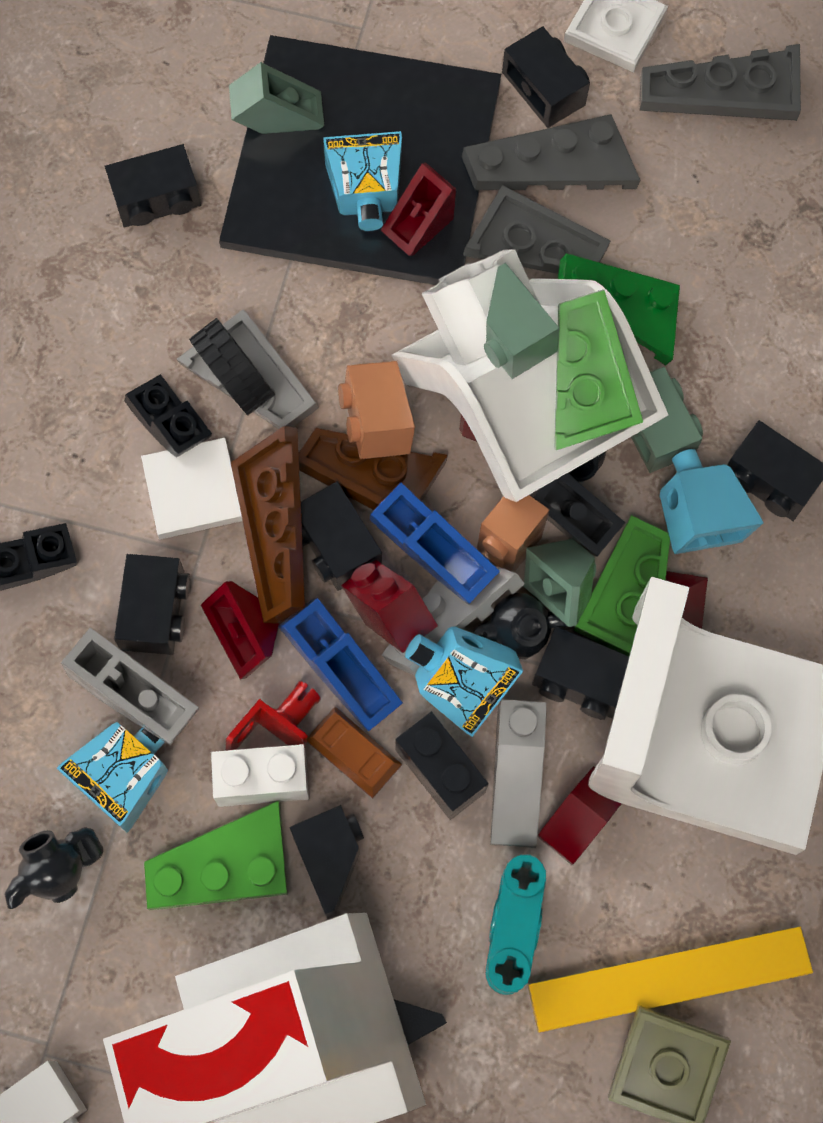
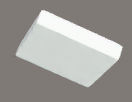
(616, 29)
(192, 489)

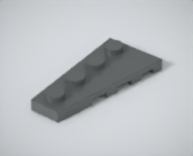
(746, 86)
(558, 156)

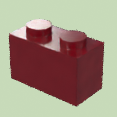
(388, 604)

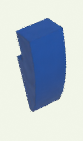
(433, 543)
(340, 664)

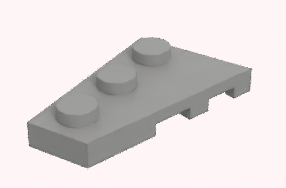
(291, 399)
(452, 611)

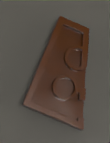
(332, 458)

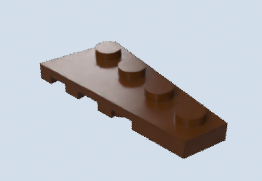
(271, 516)

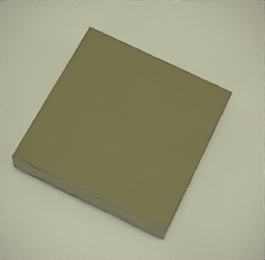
(668, 1068)

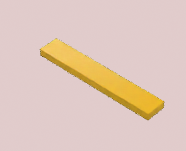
(669, 979)

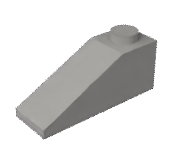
(128, 687)
(518, 772)

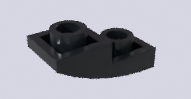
(166, 417)
(36, 556)

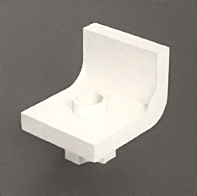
(515, 415)
(714, 729)

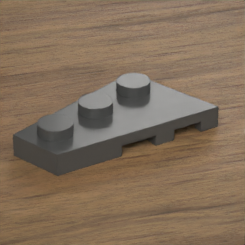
(533, 232)

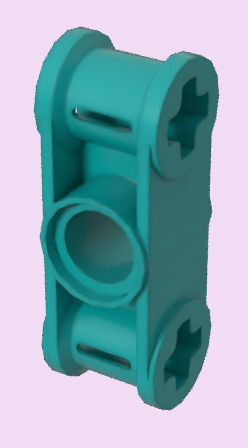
(516, 924)

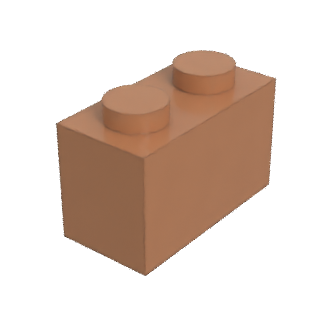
(377, 410)
(511, 530)

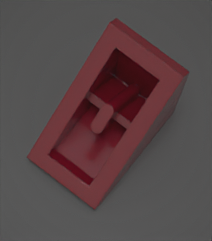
(421, 211)
(578, 821)

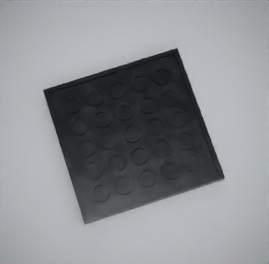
(281, 183)

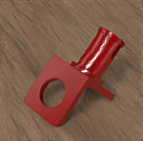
(280, 721)

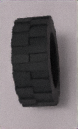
(231, 366)

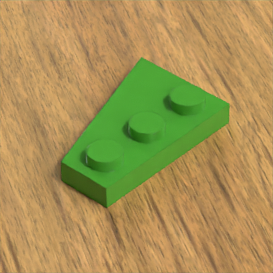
(591, 374)
(222, 865)

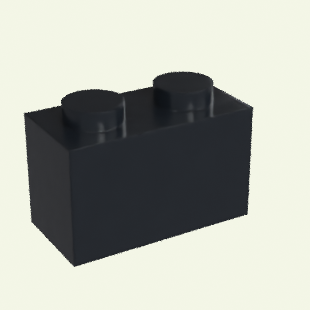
(546, 76)
(153, 186)
(776, 471)
(579, 513)
(336, 535)
(151, 604)
(581, 673)
(441, 765)

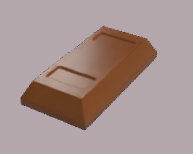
(353, 752)

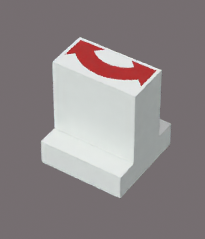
(274, 1038)

